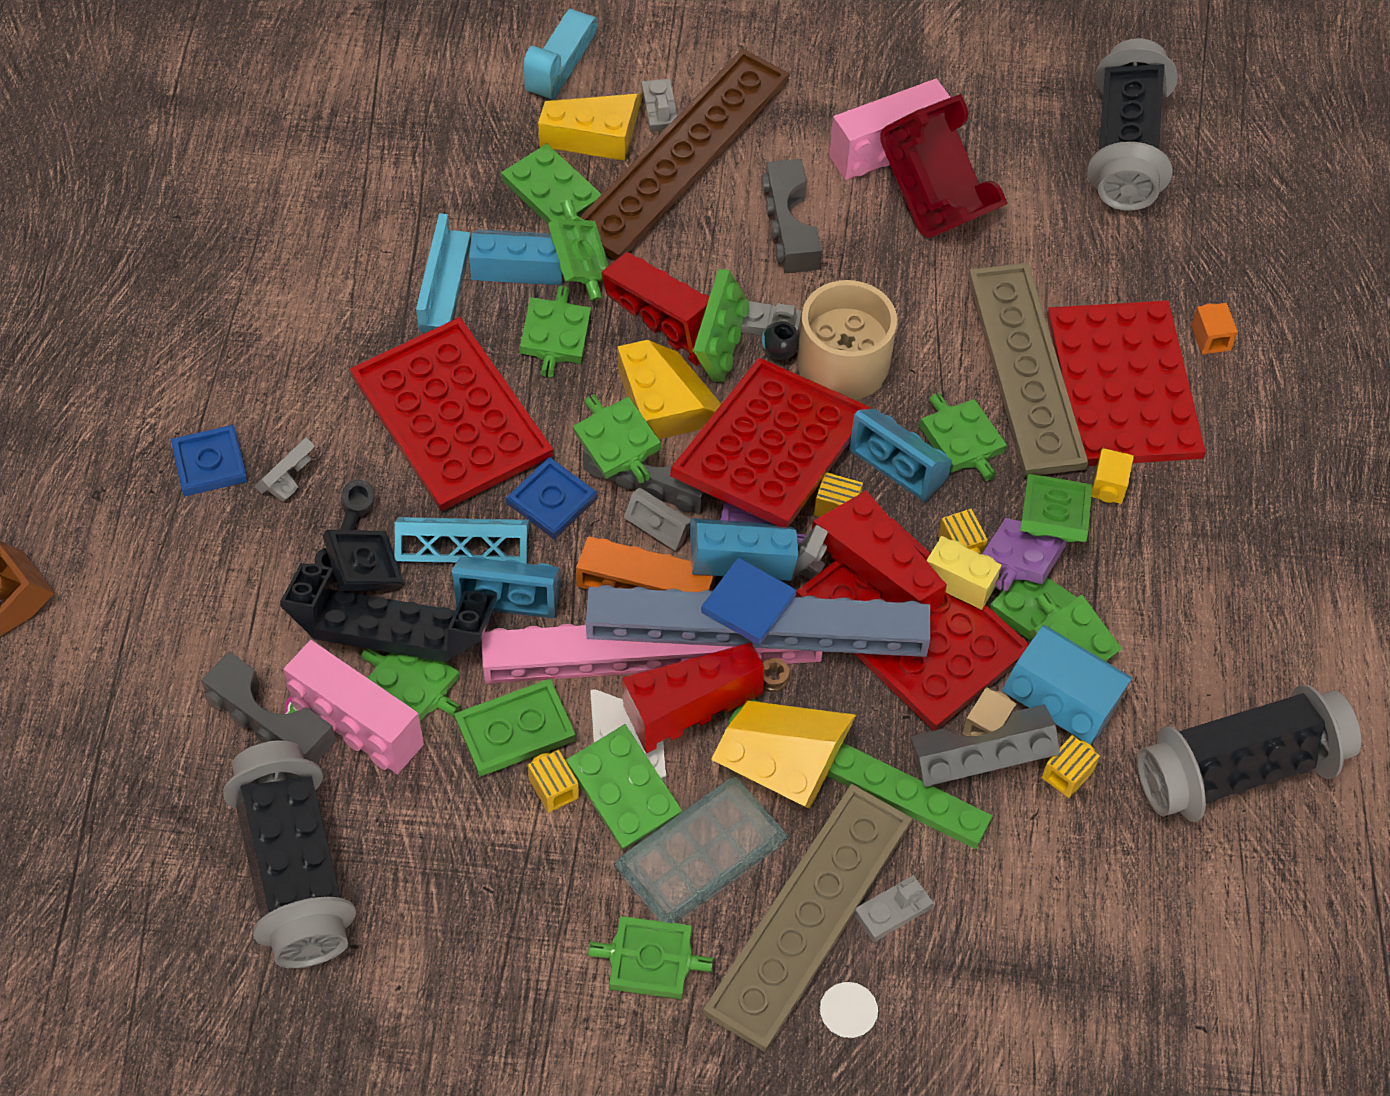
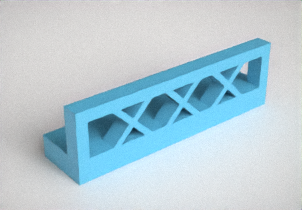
(442, 276)
(462, 528)

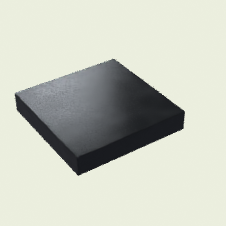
(362, 560)

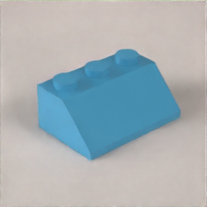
(514, 257)
(898, 453)
(763, 545)
(518, 586)
(1071, 683)

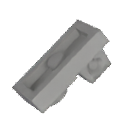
(659, 103)
(762, 315)
(278, 479)
(657, 519)
(810, 552)
(893, 908)

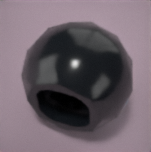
(780, 340)

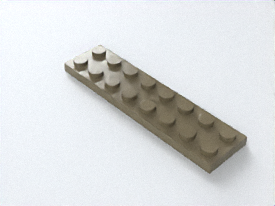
(1027, 370)
(807, 918)

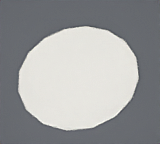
(848, 1009)

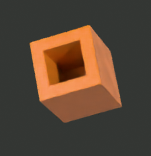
(1214, 328)

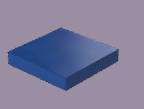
(208, 460)
(551, 498)
(748, 601)

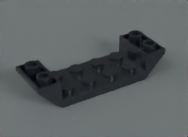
(383, 622)

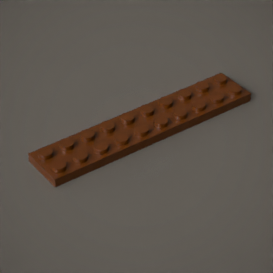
(684, 151)

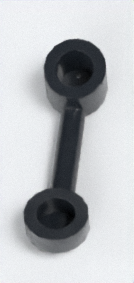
(356, 502)

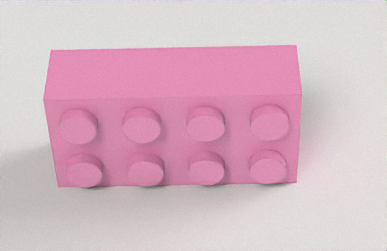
(856, 133)
(355, 707)

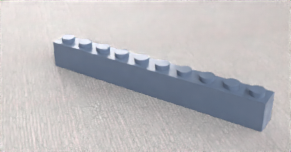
(804, 625)

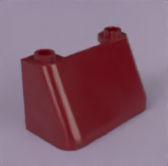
(936, 168)

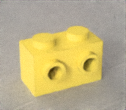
(965, 572)

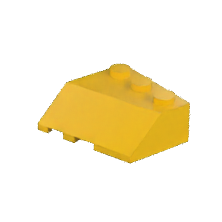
(590, 124)
(665, 389)
(784, 747)

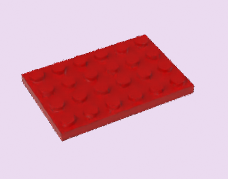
(1126, 380)
(451, 413)
(769, 443)
(964, 654)

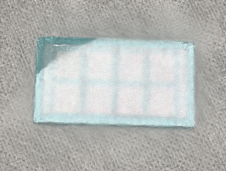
(700, 851)

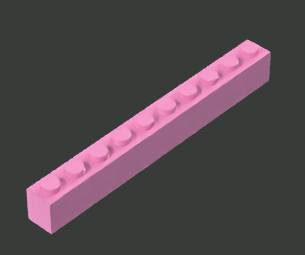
(566, 653)

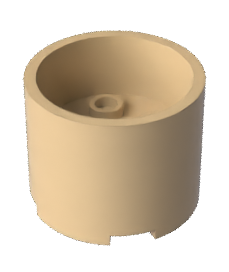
(847, 338)

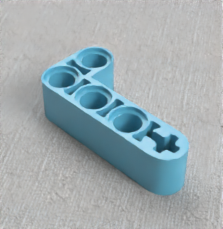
(550, 67)

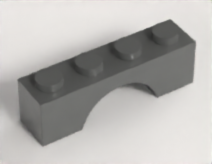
(797, 243)
(659, 485)
(234, 688)
(1023, 738)

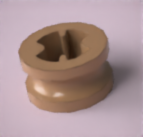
(780, 667)

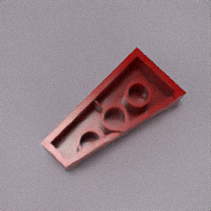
(659, 299)
(879, 552)
(690, 692)

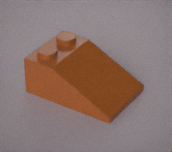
(21, 588)

